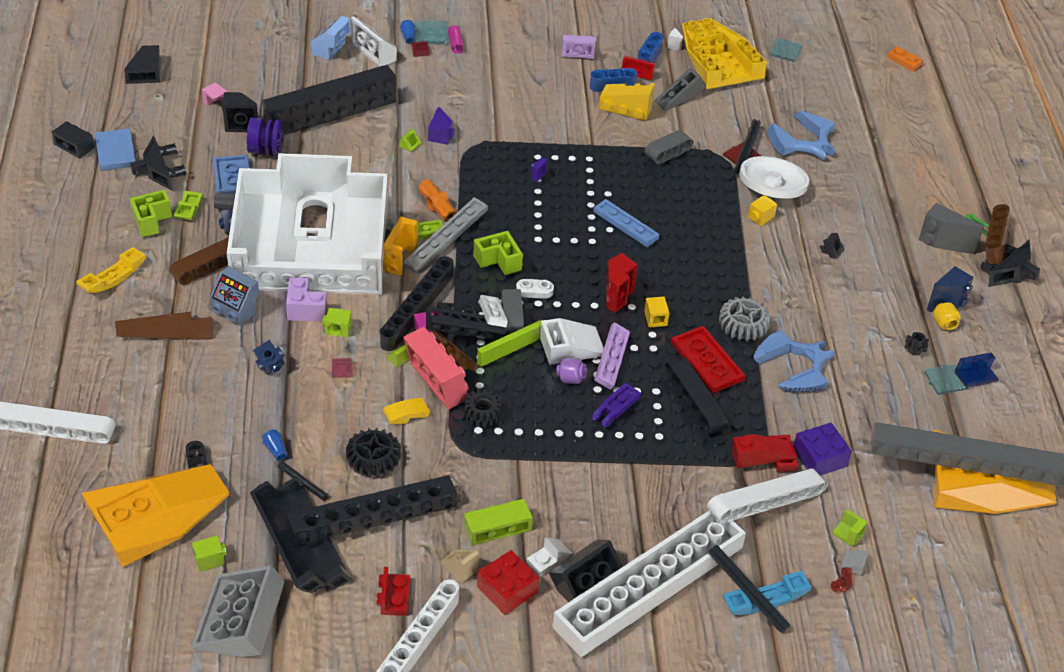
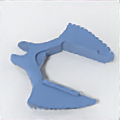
(818, 126)
(809, 380)

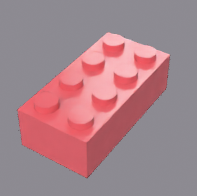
(436, 367)

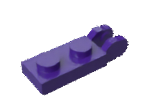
(616, 404)

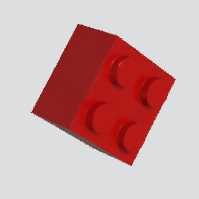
(507, 582)

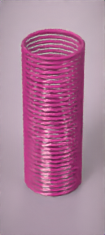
(455, 39)

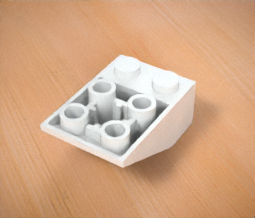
(569, 340)

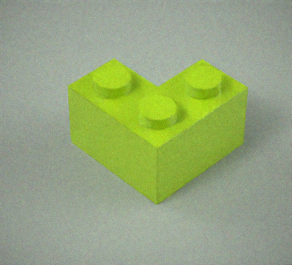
(148, 210)
(498, 249)

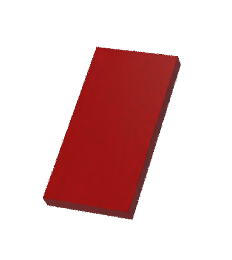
(708, 359)

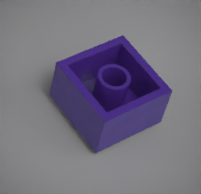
(822, 449)

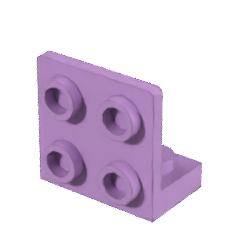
(578, 46)

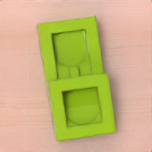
(189, 205)

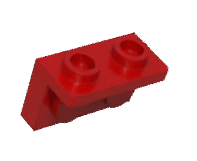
(394, 593)

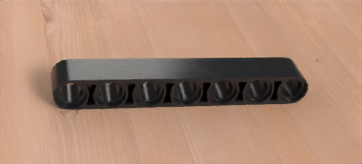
(416, 302)

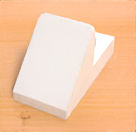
(548, 557)

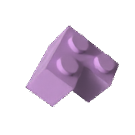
(304, 304)

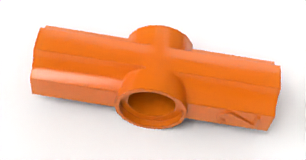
(436, 200)

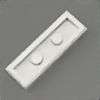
(493, 311)

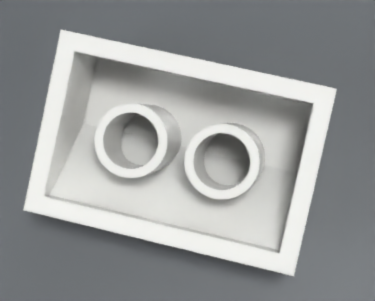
(372, 43)

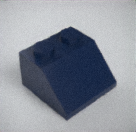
(952, 289)

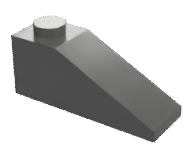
(682, 90)

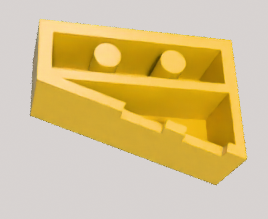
(628, 100)

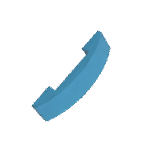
(777, 594)

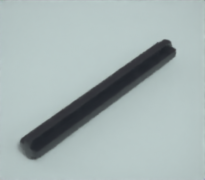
(748, 144)
(748, 588)

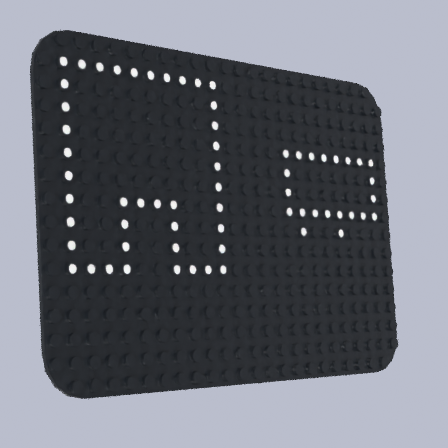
(563, 241)

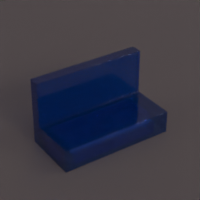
(976, 370)

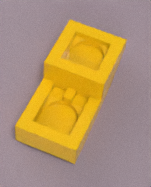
(404, 410)

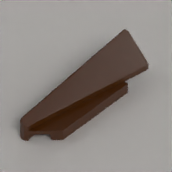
(166, 326)

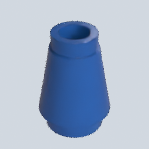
(408, 31)
(274, 443)

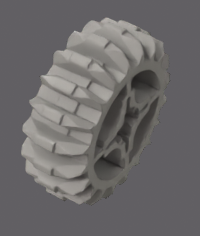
(744, 318)

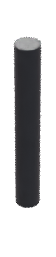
(304, 481)

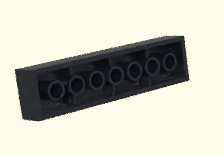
(332, 99)

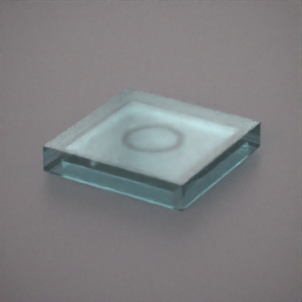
(432, 32)

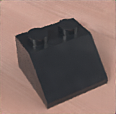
(238, 111)

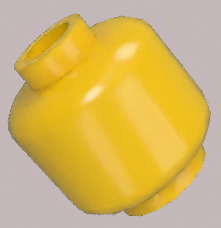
(946, 316)

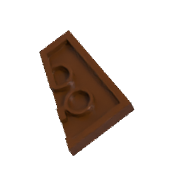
(458, 355)

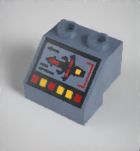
(234, 296)

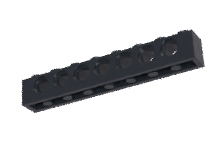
(371, 510)

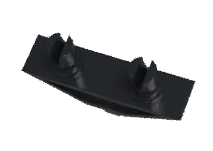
(154, 164)
(1013, 267)

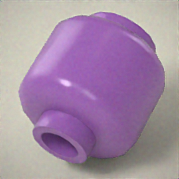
(571, 370)

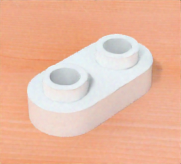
(535, 288)

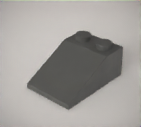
(950, 230)

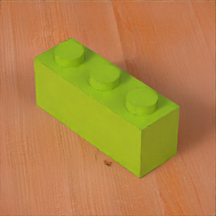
(497, 522)

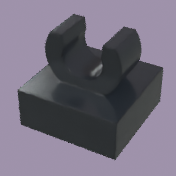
(832, 245)

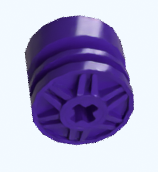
(264, 136)

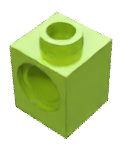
(337, 322)

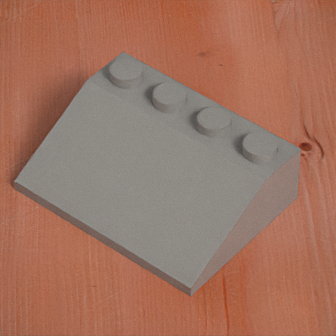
(239, 612)

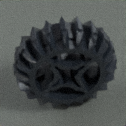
(373, 452)

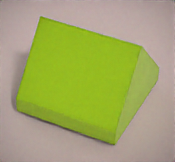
(410, 140)
(398, 356)

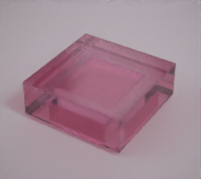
(341, 367)

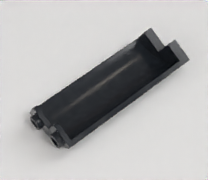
(309, 565)

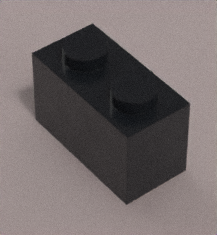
(73, 139)

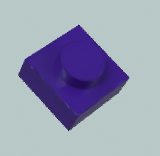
(539, 169)

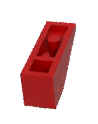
(759, 450)

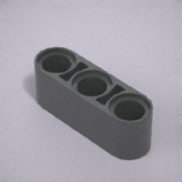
(668, 146)
(512, 307)

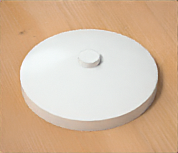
(774, 177)

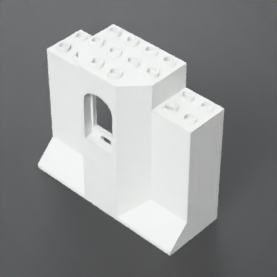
(267, 222)

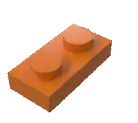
(904, 58)

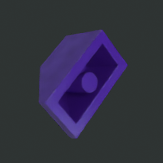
(440, 128)

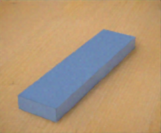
(626, 223)

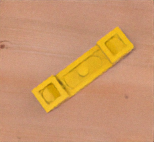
(115, 274)

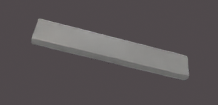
(445, 235)

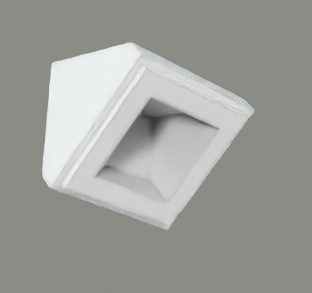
(675, 40)

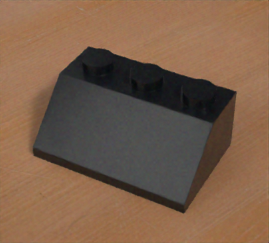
(585, 569)

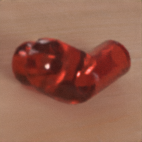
(844, 582)

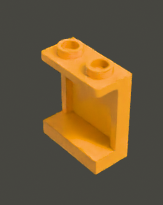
(402, 237)

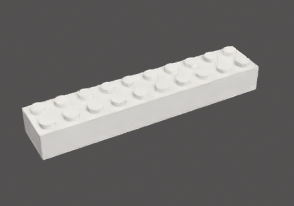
(645, 583)

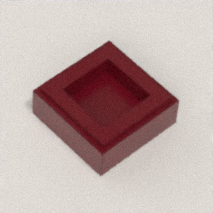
(420, 49)

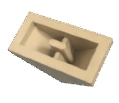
(462, 563)

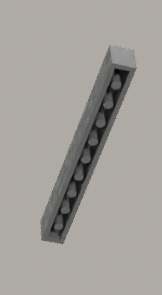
(968, 453)

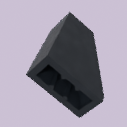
(144, 66)

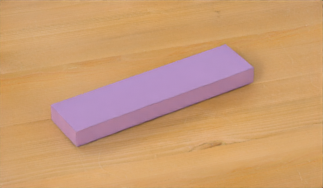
(612, 356)

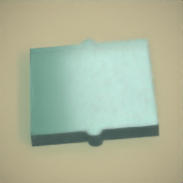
(785, 50)
(944, 379)

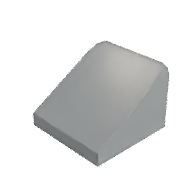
(855, 561)

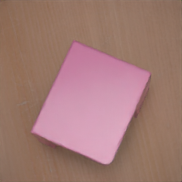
(213, 93)

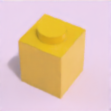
(762, 210)
(656, 311)

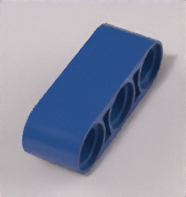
(652, 47)
(600, 78)

